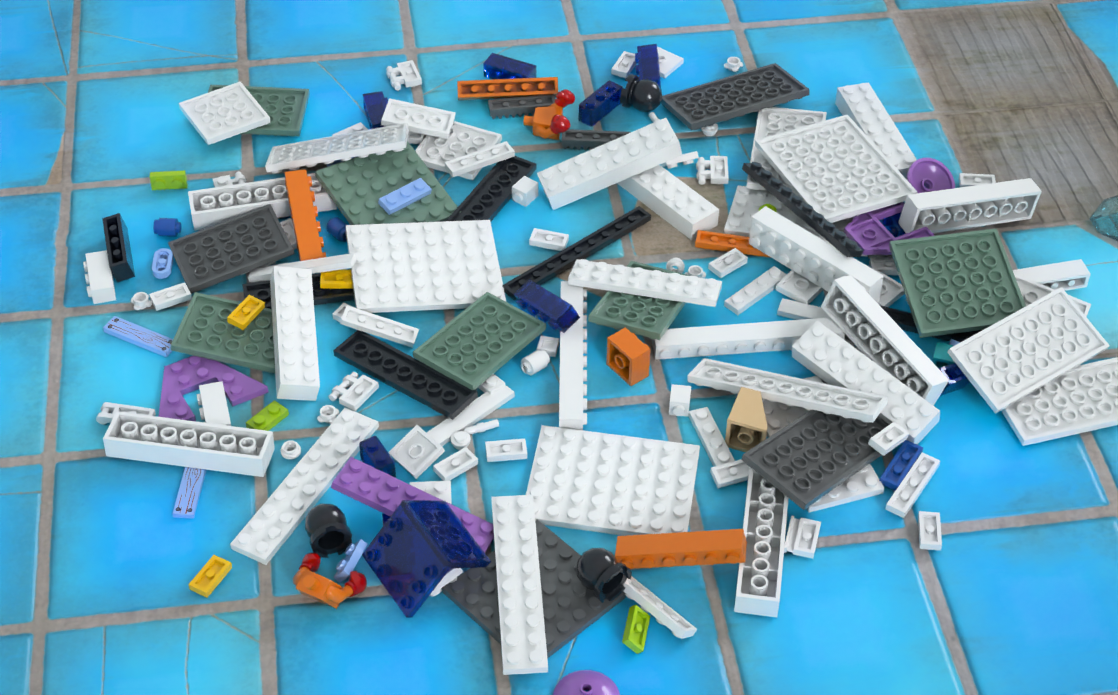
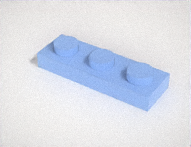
(404, 196)

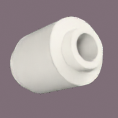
(535, 362)

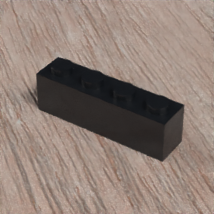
(118, 247)

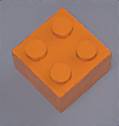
(628, 356)

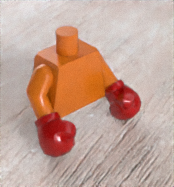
(550, 121)
(322, 588)

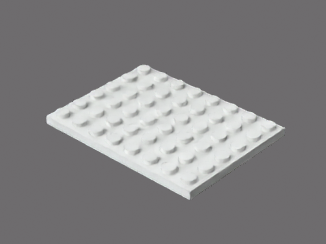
(835, 168)
(423, 265)
(612, 482)

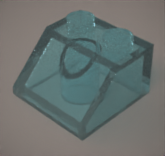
(1106, 218)

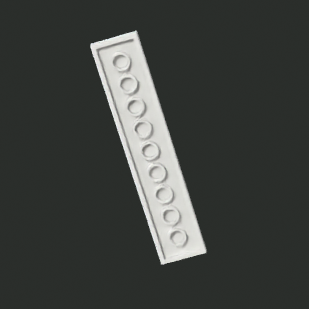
(789, 390)
(303, 487)
(519, 585)

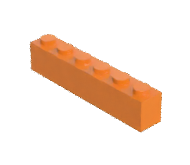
(506, 88)
(303, 215)
(682, 549)

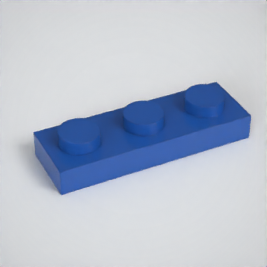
(900, 464)

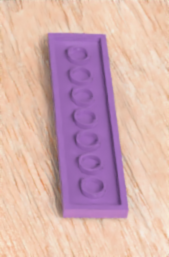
(387, 492)

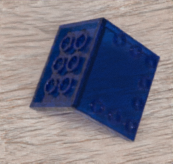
(418, 550)

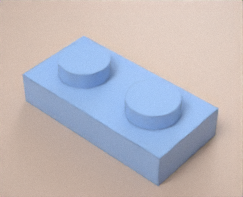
(347, 565)

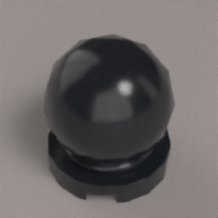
(642, 94)
(327, 530)
(602, 573)

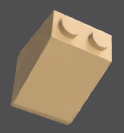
(746, 421)

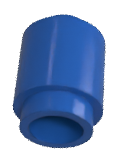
(167, 227)
(337, 228)

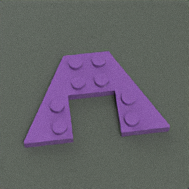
(873, 235)
(193, 371)

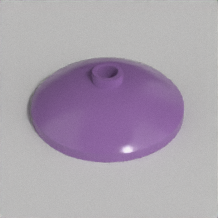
(929, 176)
(582, 680)

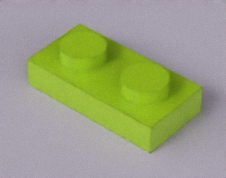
(168, 180)
(268, 417)
(636, 629)

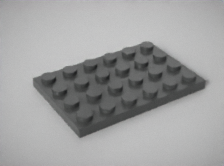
(230, 248)

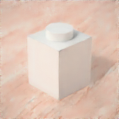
(525, 191)
(680, 400)

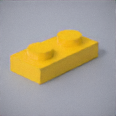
(336, 279)
(246, 312)
(210, 576)

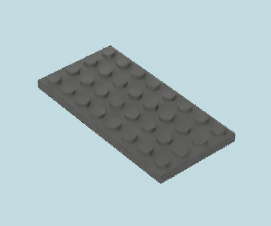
(734, 96)
(814, 454)

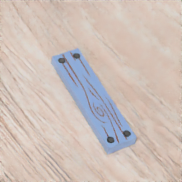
(139, 336)
(189, 493)

